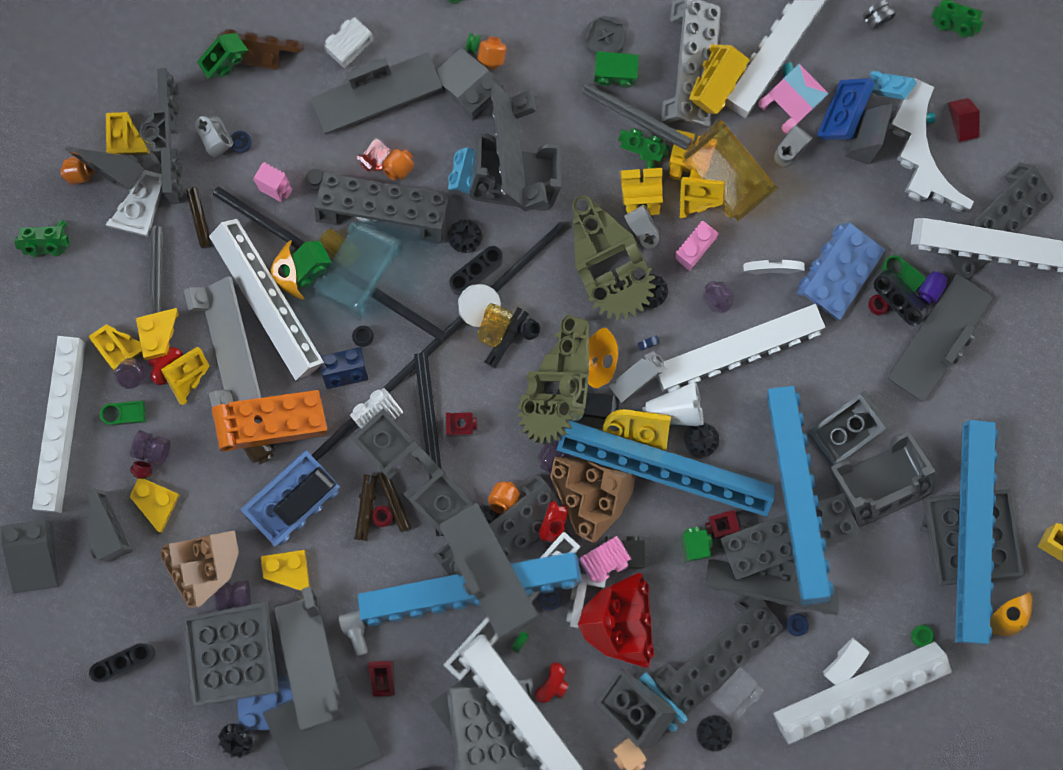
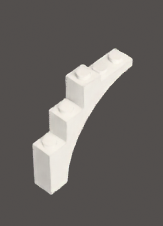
(915, 153)

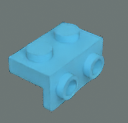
(461, 175)

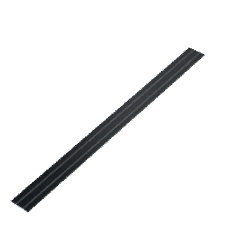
(427, 410)

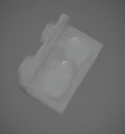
(737, 695)

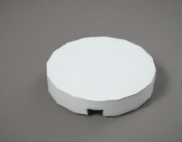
(474, 302)

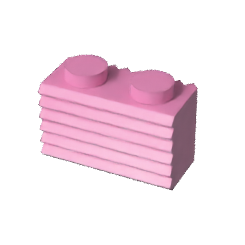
(272, 182)
(696, 245)
(604, 560)

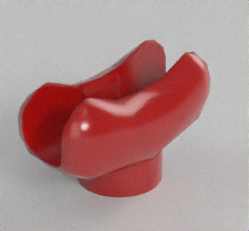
(158, 363)
(553, 522)
(553, 685)

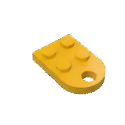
(640, 427)

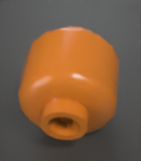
(492, 53)
(398, 164)
(75, 171)
(503, 496)

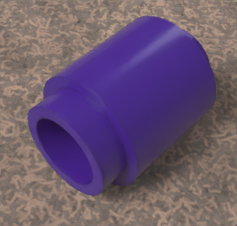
(932, 287)

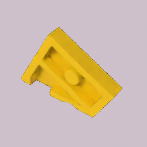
(123, 135)
(700, 194)
(155, 332)
(115, 345)
(186, 373)
(154, 502)
(287, 569)

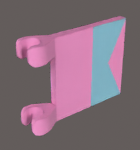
(795, 95)

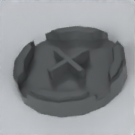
(605, 35)

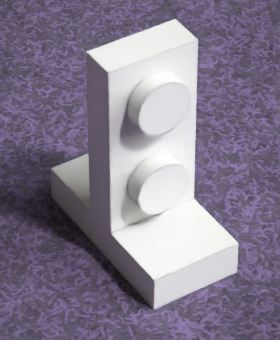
(578, 595)

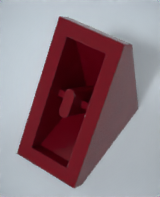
(965, 119)
(382, 678)

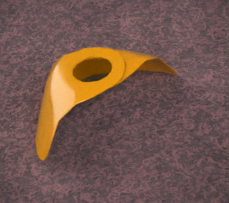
(289, 283)
(600, 345)
(1003, 626)

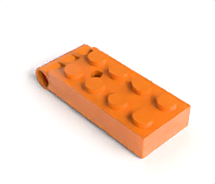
(281, 417)

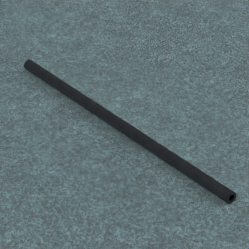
(296, 242)

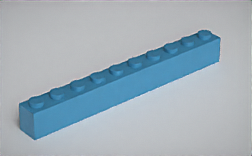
(667, 468)
(798, 496)
(975, 532)
(448, 592)

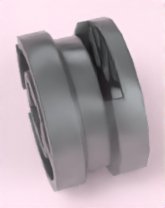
(879, 14)

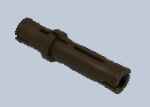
(365, 507)

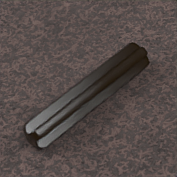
(198, 217)
(394, 502)

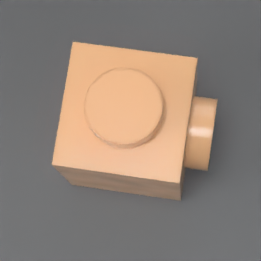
(629, 756)

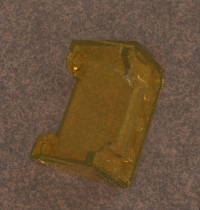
(723, 158)

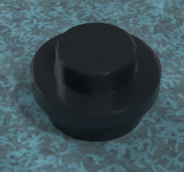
(530, 329)
(362, 336)

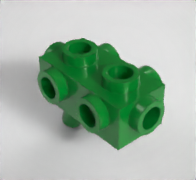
(957, 18)
(649, 148)
(43, 240)

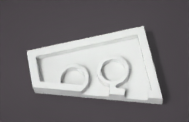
(140, 205)

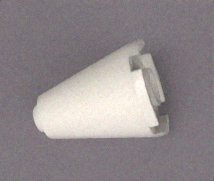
(680, 404)

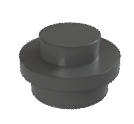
(314, 178)

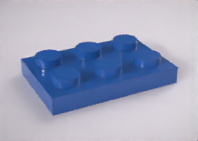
(846, 109)

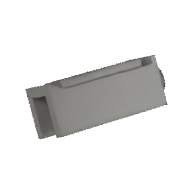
(638, 376)

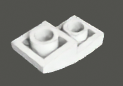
(847, 663)

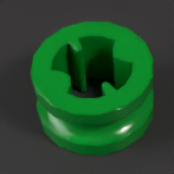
(473, 43)

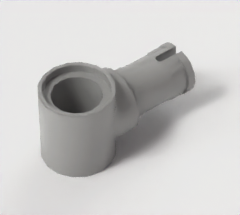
(354, 628)

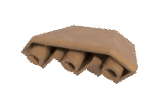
(591, 493)
(201, 565)

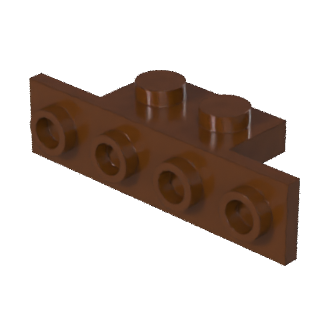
(264, 51)

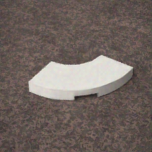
(765, 266)

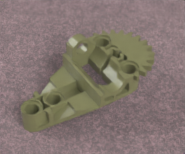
(600, 244)
(567, 363)

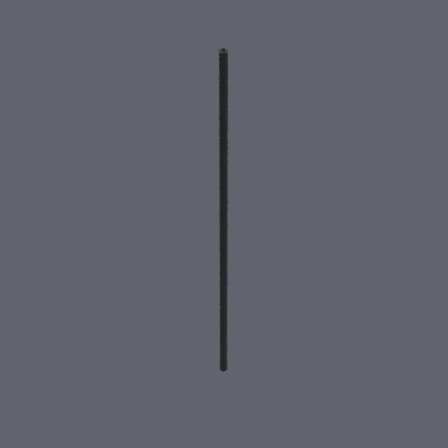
(455, 325)

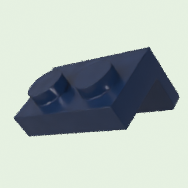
(343, 368)

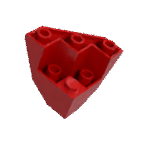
(621, 621)

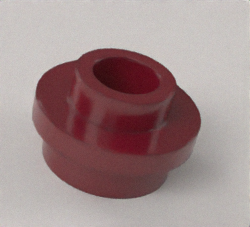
(871, 305)
(141, 469)
(375, 516)

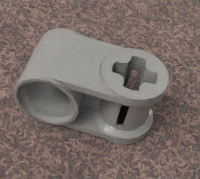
(215, 136)
(793, 145)
(641, 224)

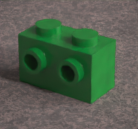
(222, 56)
(616, 69)
(309, 263)
(695, 544)

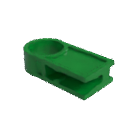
(907, 274)
(129, 413)

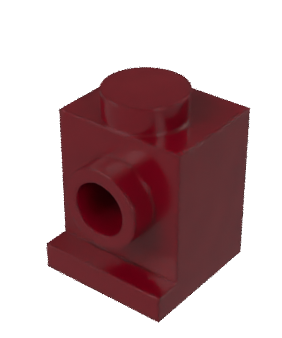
(454, 430)
(728, 518)

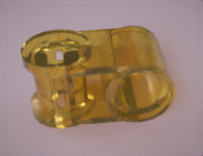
(495, 323)

